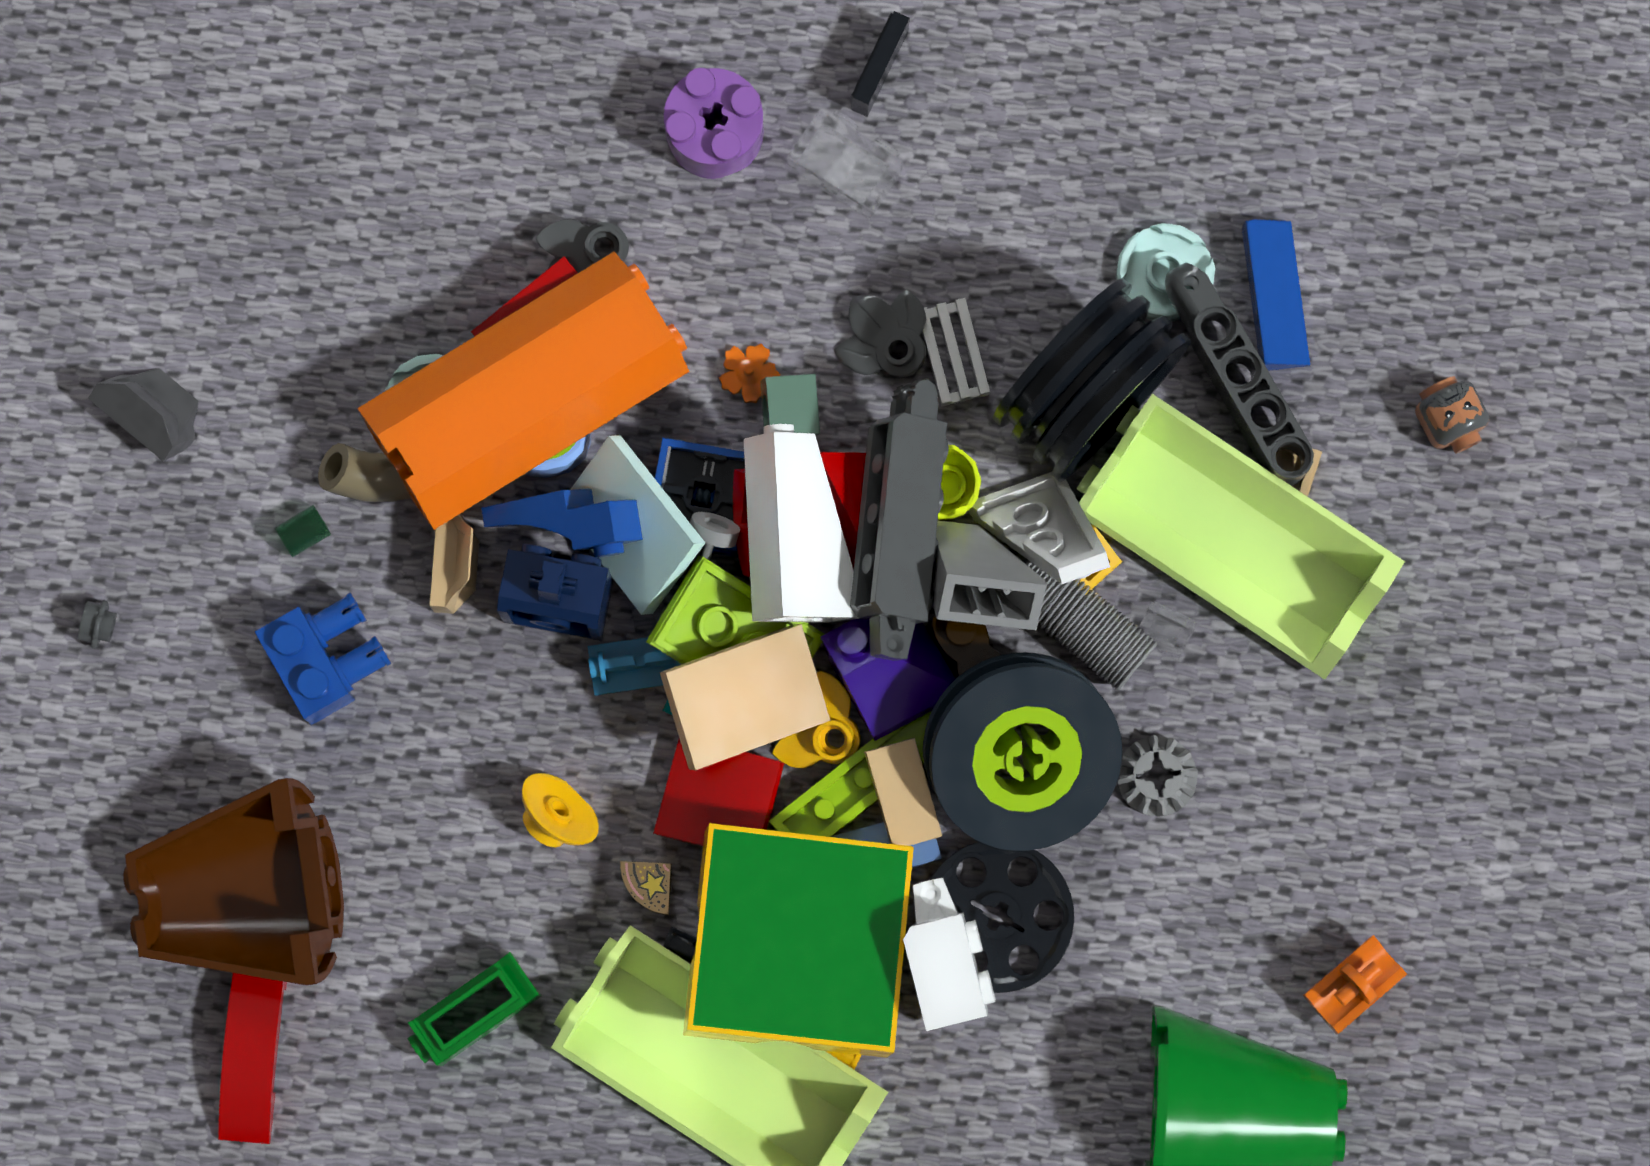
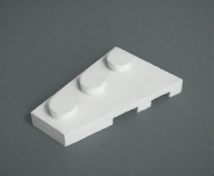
(1044, 526)

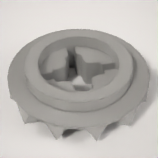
(1142, 794)

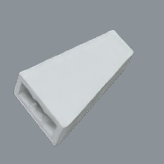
(794, 532)

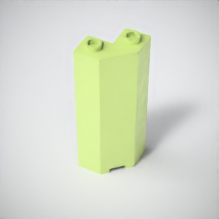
(1237, 535)
(732, 1097)

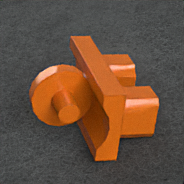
(1354, 984)

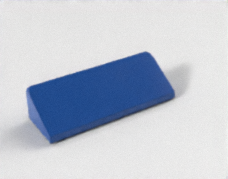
(1275, 294)

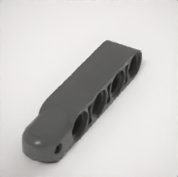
(1205, 305)

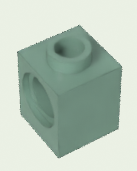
(791, 401)

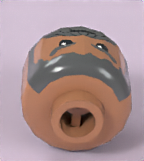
(1452, 414)

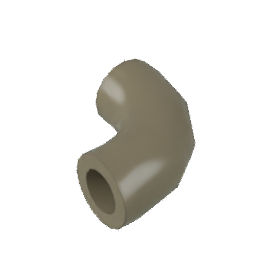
(360, 475)

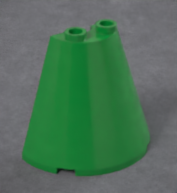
(1238, 1100)

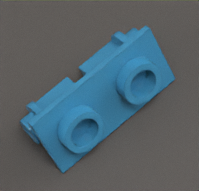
(626, 666)

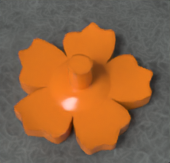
(747, 371)

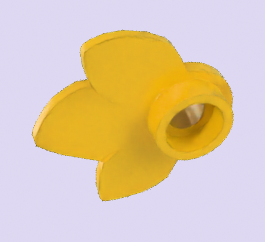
(812, 744)

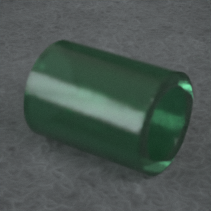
(303, 531)

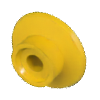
(557, 812)

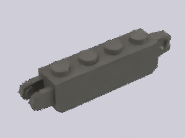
(900, 519)

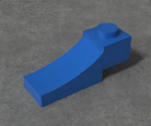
(574, 516)

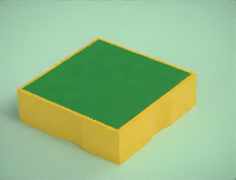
(799, 940)

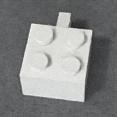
(944, 961)

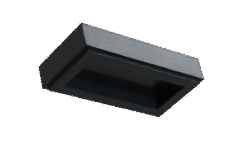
(879, 63)

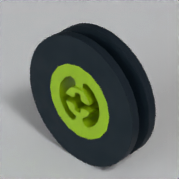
(1069, 766)

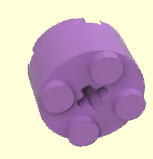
(702, 98)

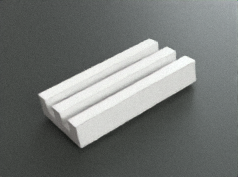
(964, 393)

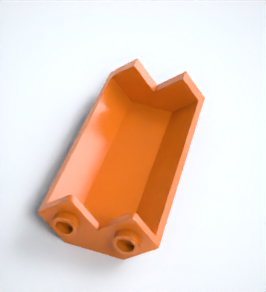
(525, 388)

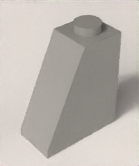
(982, 580)

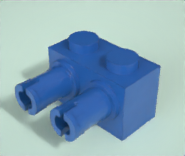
(299, 654)

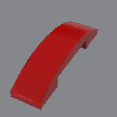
(250, 1059)

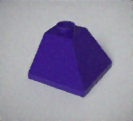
(885, 690)

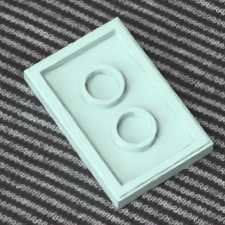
(669, 540)

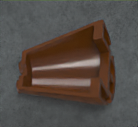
(243, 889)

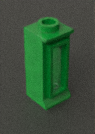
(428, 1042)

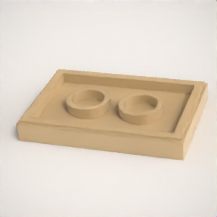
(745, 696)

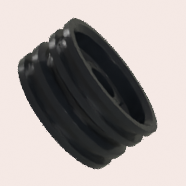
(1090, 379)

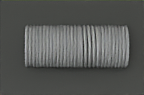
(1093, 630)

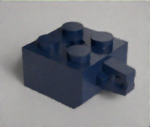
(555, 592)

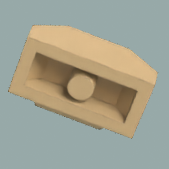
(453, 565)

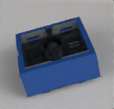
(699, 475)

